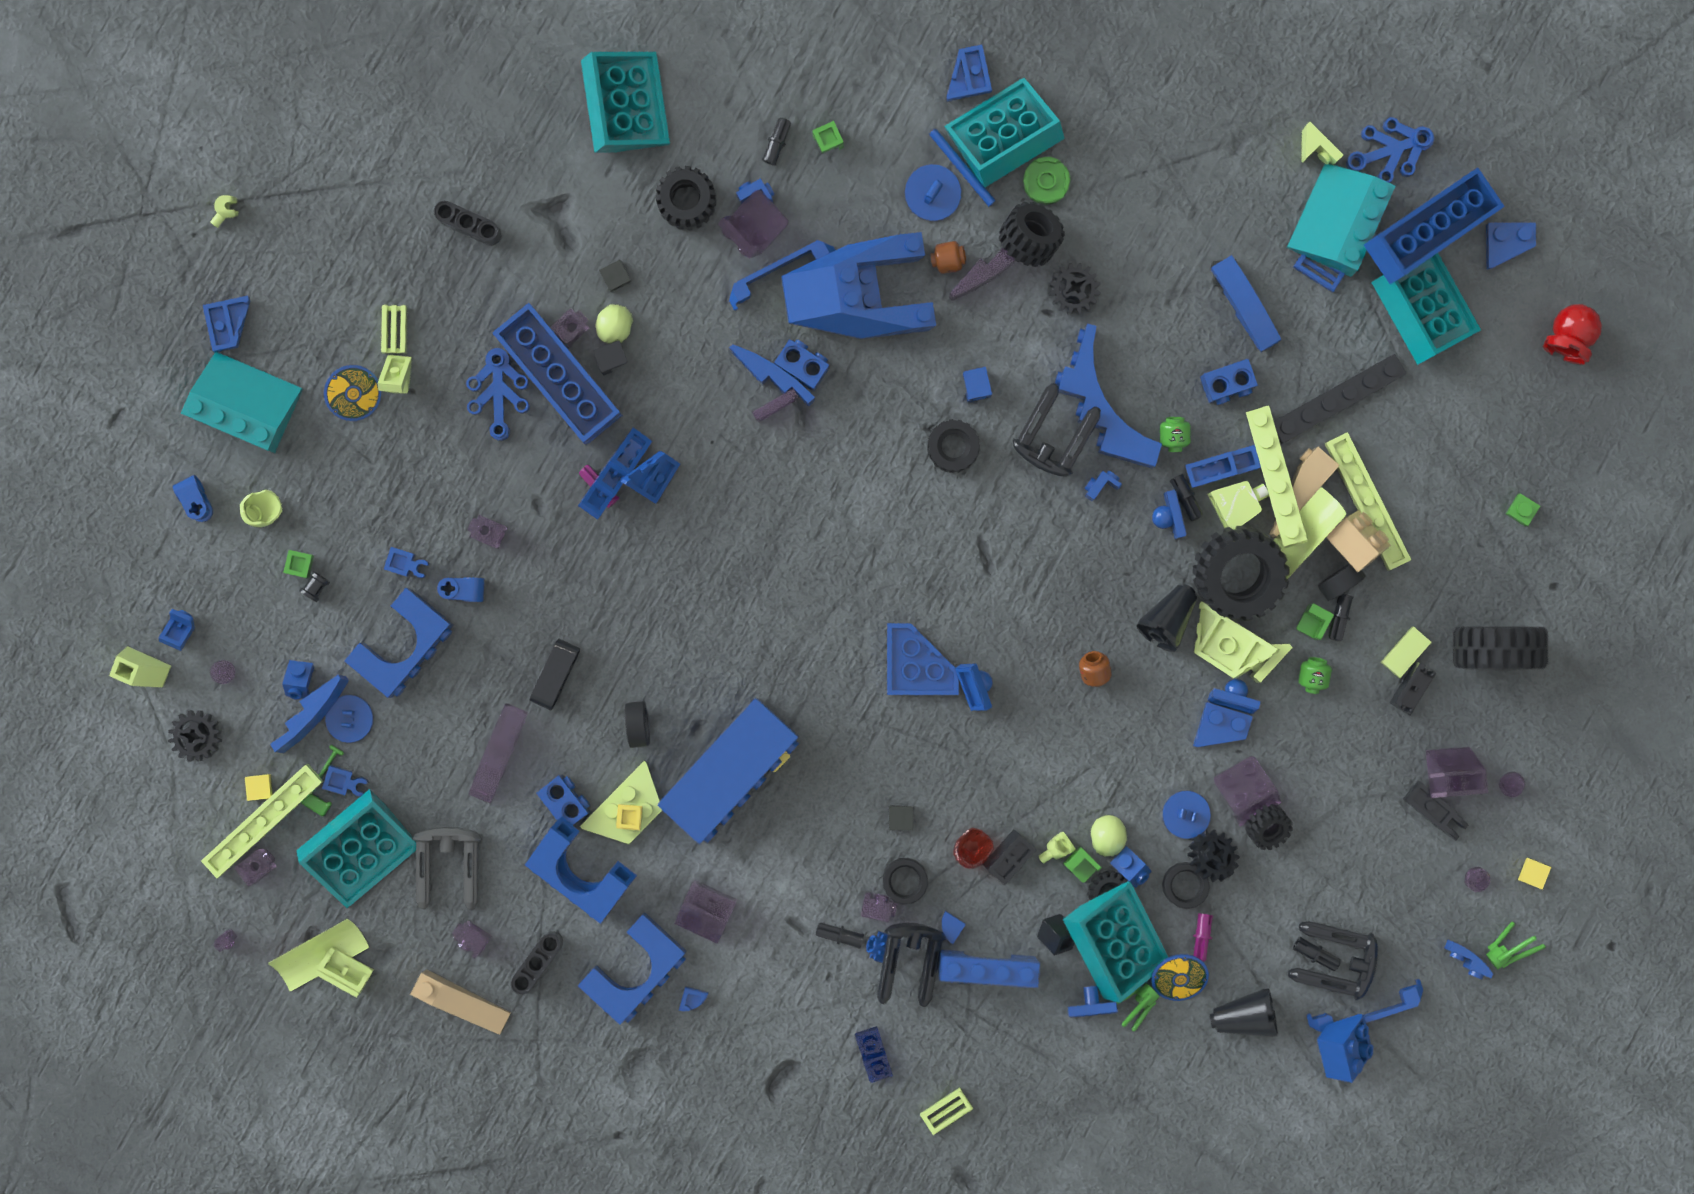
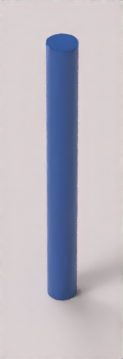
(962, 167)

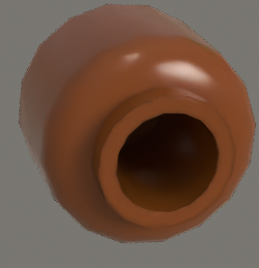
(948, 257)
(1095, 669)

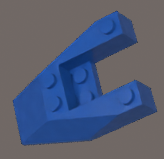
(843, 293)

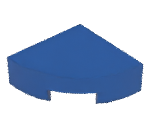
(951, 926)
(692, 999)

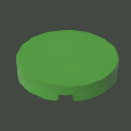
(1046, 180)

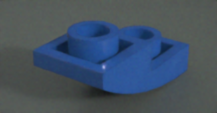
(1472, 961)

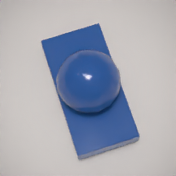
(1170, 515)
(975, 686)
(1234, 697)

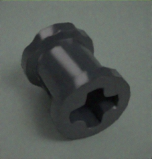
(314, 586)

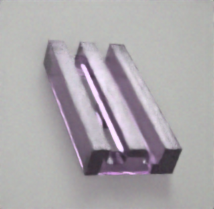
(775, 405)

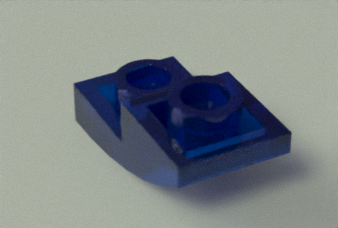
(873, 1054)

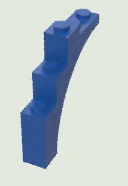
(1081, 382)

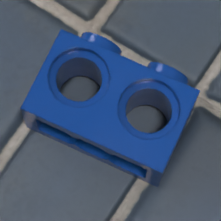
(798, 369)
(1226, 376)
(559, 806)

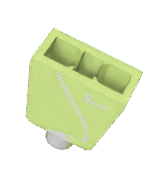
(1237, 503)

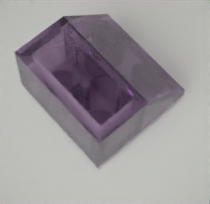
(1455, 773)
(705, 911)

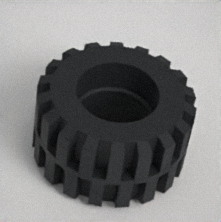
(686, 178)
(1031, 234)

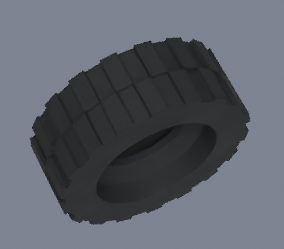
(958, 428)

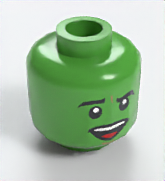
(1175, 433)
(1315, 675)

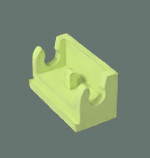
(344, 972)

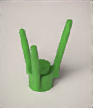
(1502, 957)
(1146, 998)

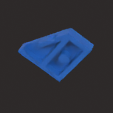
(969, 74)
(1507, 241)
(226, 322)
(652, 476)
(1221, 726)

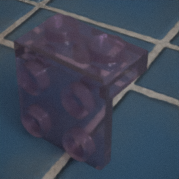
(754, 224)
(1246, 789)

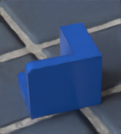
(977, 384)

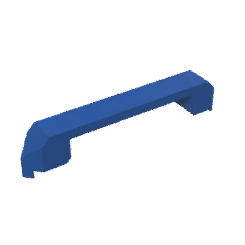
(740, 291)
(1409, 996)

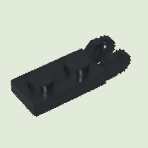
(1434, 809)

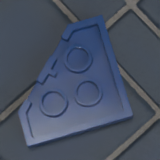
(916, 665)

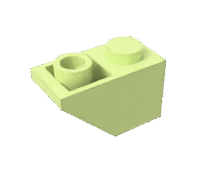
(139, 669)

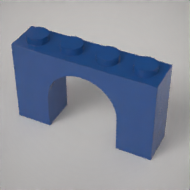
(430, 630)
(551, 865)
(1017, 971)
(621, 1000)

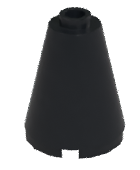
(1169, 618)
(1247, 1015)

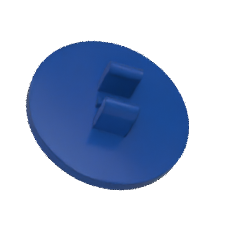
(349, 719)
(1186, 814)

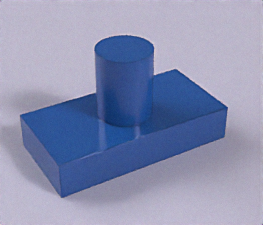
(1092, 1005)

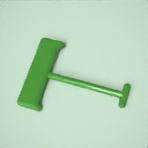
(312, 801)

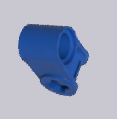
(191, 495)
(466, 589)

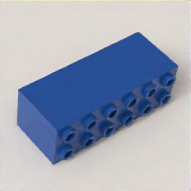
(729, 771)

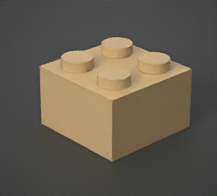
(1358, 540)

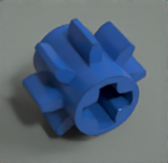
(876, 946)

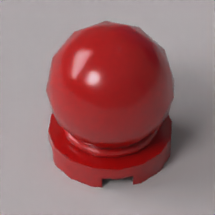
(1574, 332)

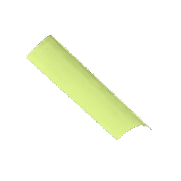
(1319, 519)
(301, 963)

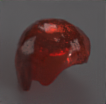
(973, 848)

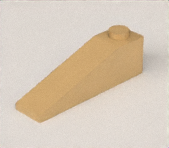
(1309, 477)
(459, 1002)

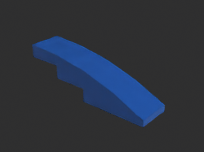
(1246, 303)
(765, 370)
(1223, 466)
(609, 480)
(315, 708)

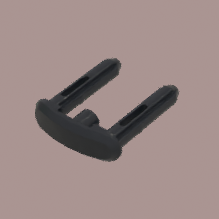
(1042, 458)
(915, 933)
(1365, 966)

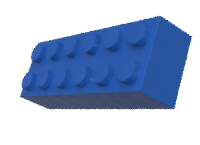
(1433, 226)
(557, 374)

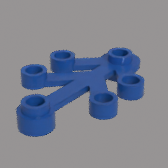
(1394, 148)
(497, 390)

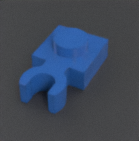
(402, 563)
(340, 780)

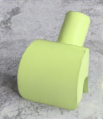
(222, 207)
(1057, 847)

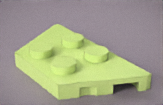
(1229, 644)
(635, 790)

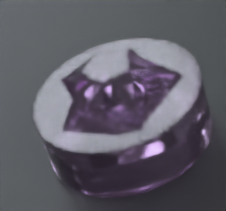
(222, 672)
(1512, 784)
(1477, 879)
(225, 940)

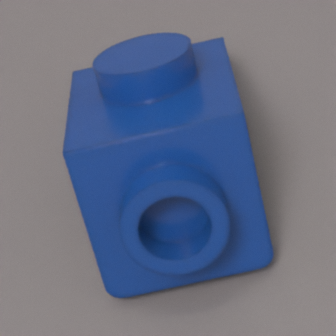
(748, 188)
(1095, 485)
(177, 629)
(297, 679)
(1131, 867)

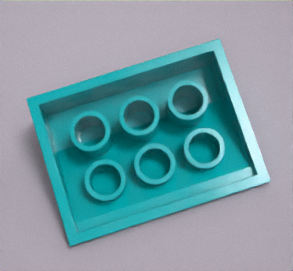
(624, 101)
(1005, 132)
(1341, 218)
(1427, 309)
(242, 401)
(357, 849)
(1116, 941)

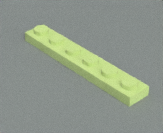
(1276, 477)
(1366, 497)
(262, 821)

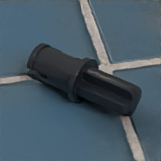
(776, 141)
(1186, 497)
(1340, 617)
(839, 935)
(1316, 954)

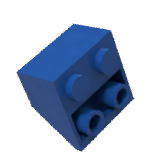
(1345, 1048)

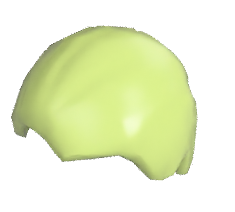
(614, 324)
(260, 508)
(1108, 835)

